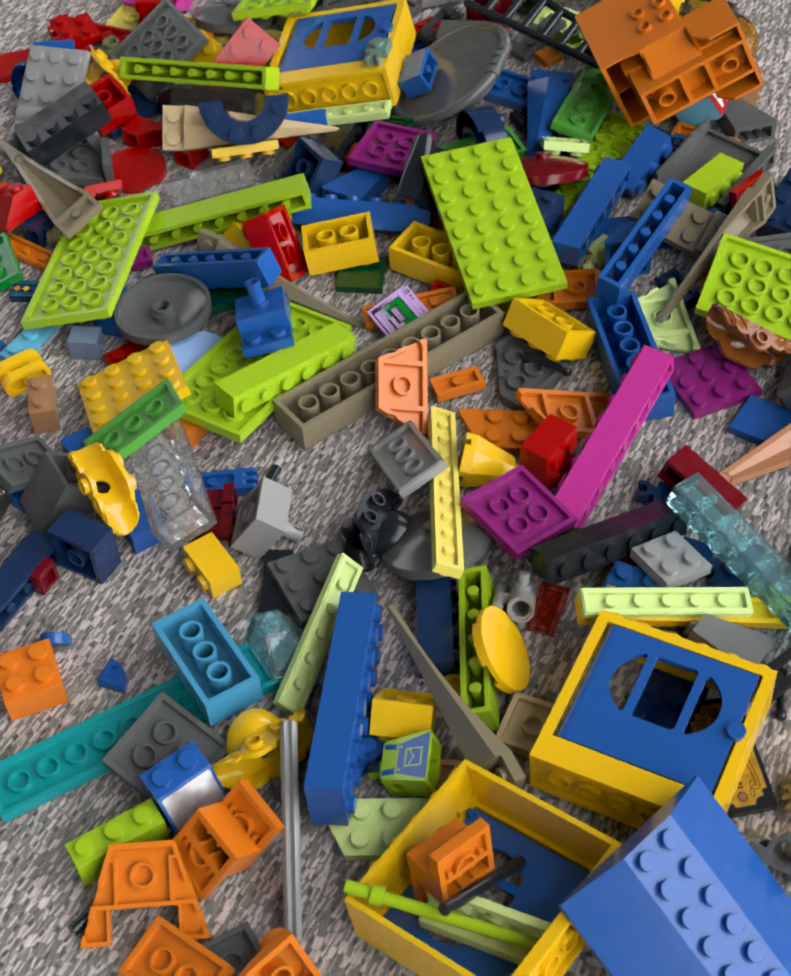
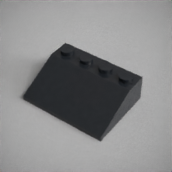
(63, 124)

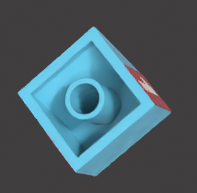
(707, 107)

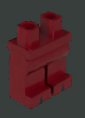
(225, 506)

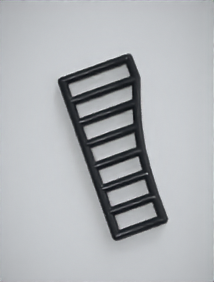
(541, 36)

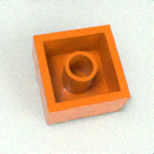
(31, 680)

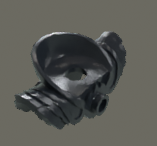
(375, 527)

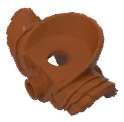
(745, 340)

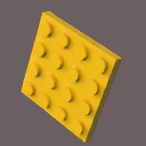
(127, 381)

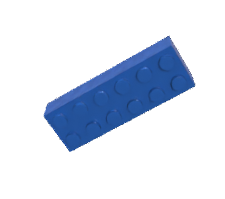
(619, 336)

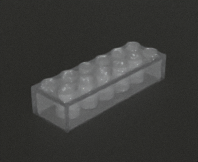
(172, 488)

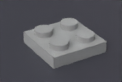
(670, 560)

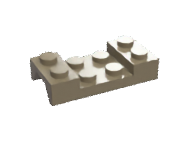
(693, 228)

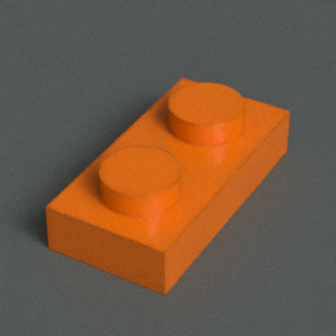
(457, 384)

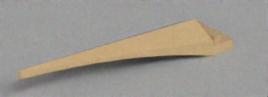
(187, 131)

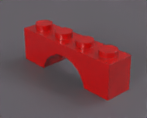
(149, 134)

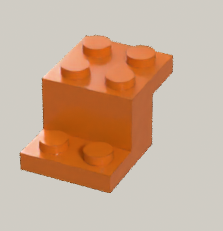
(226, 837)
(450, 859)

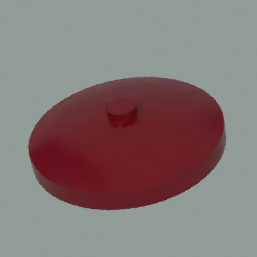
(553, 169)

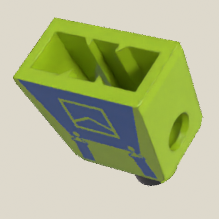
(409, 765)

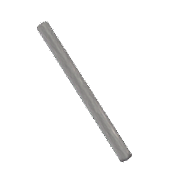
(291, 832)

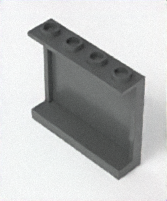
(706, 144)

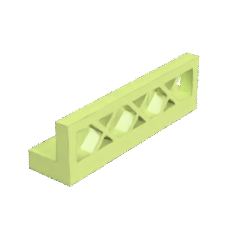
(492, 913)

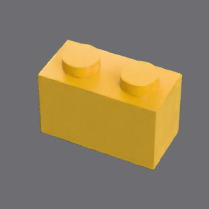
(211, 565)

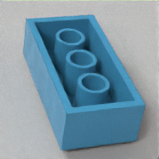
(207, 661)

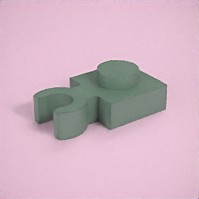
(376, 50)

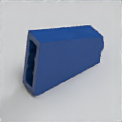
(357, 183)

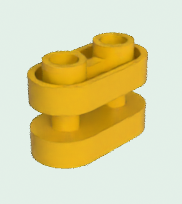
(19, 368)

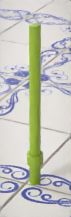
(380, 896)

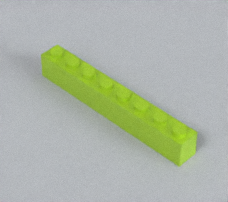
(200, 73)
(218, 213)

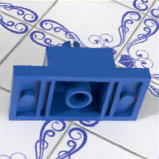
(263, 319)

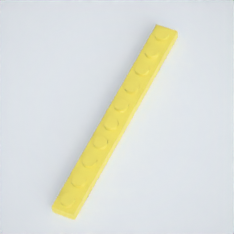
(445, 497)

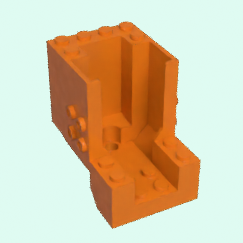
(667, 61)

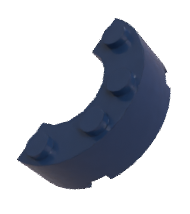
(481, 123)
(245, 131)

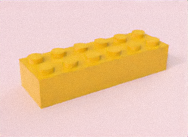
(427, 256)

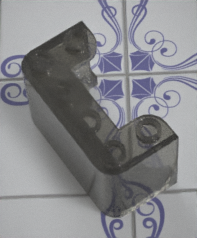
(234, 98)

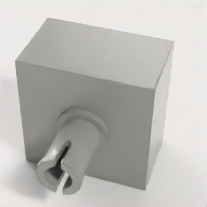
(263, 519)

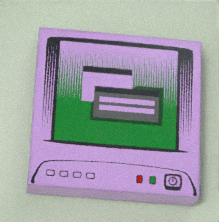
(396, 310)

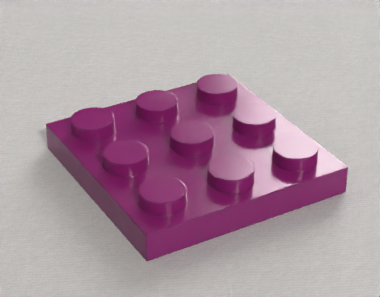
(385, 148)
(710, 382)
(518, 512)

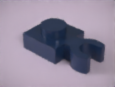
(651, 493)

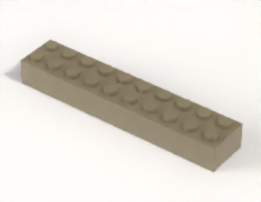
(348, 388)

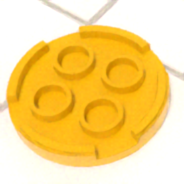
(501, 649)

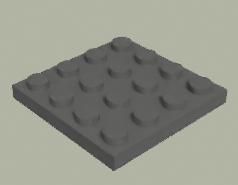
(161, 35)
(79, 165)

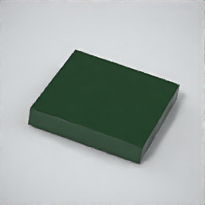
(363, 278)

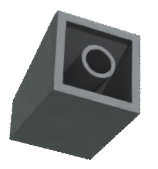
(54, 490)

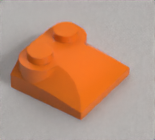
(280, 956)

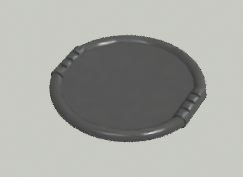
(466, 72)

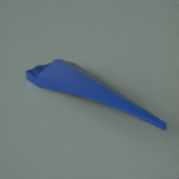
(545, 97)

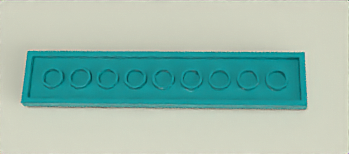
(76, 753)

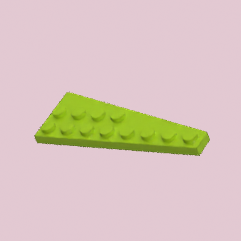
(610, 142)

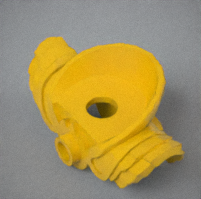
(103, 65)
(118, 505)
(252, 736)

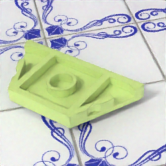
(677, 330)
(374, 826)

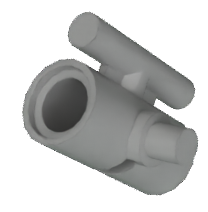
(519, 601)

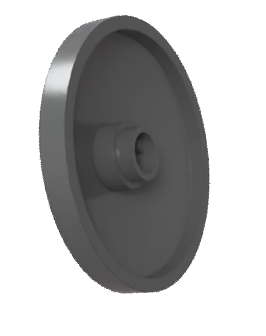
(218, 18)
(163, 309)
(413, 553)

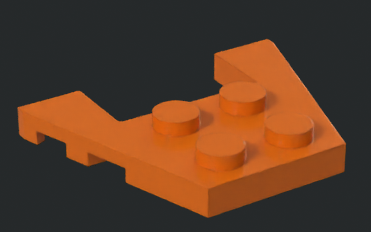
(143, 878)

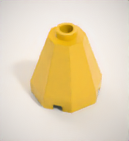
(482, 461)

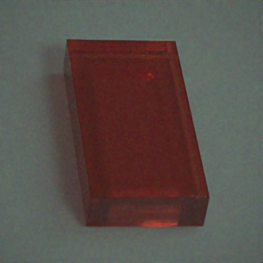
(548, 609)

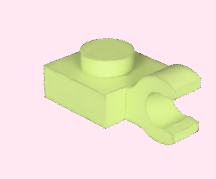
(595, 254)

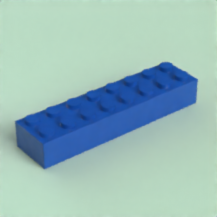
(343, 710)

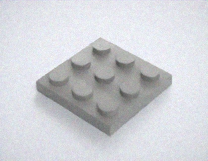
(52, 74)

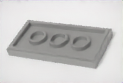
(407, 458)

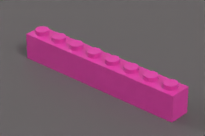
(614, 432)

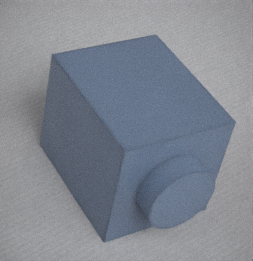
(85, 342)

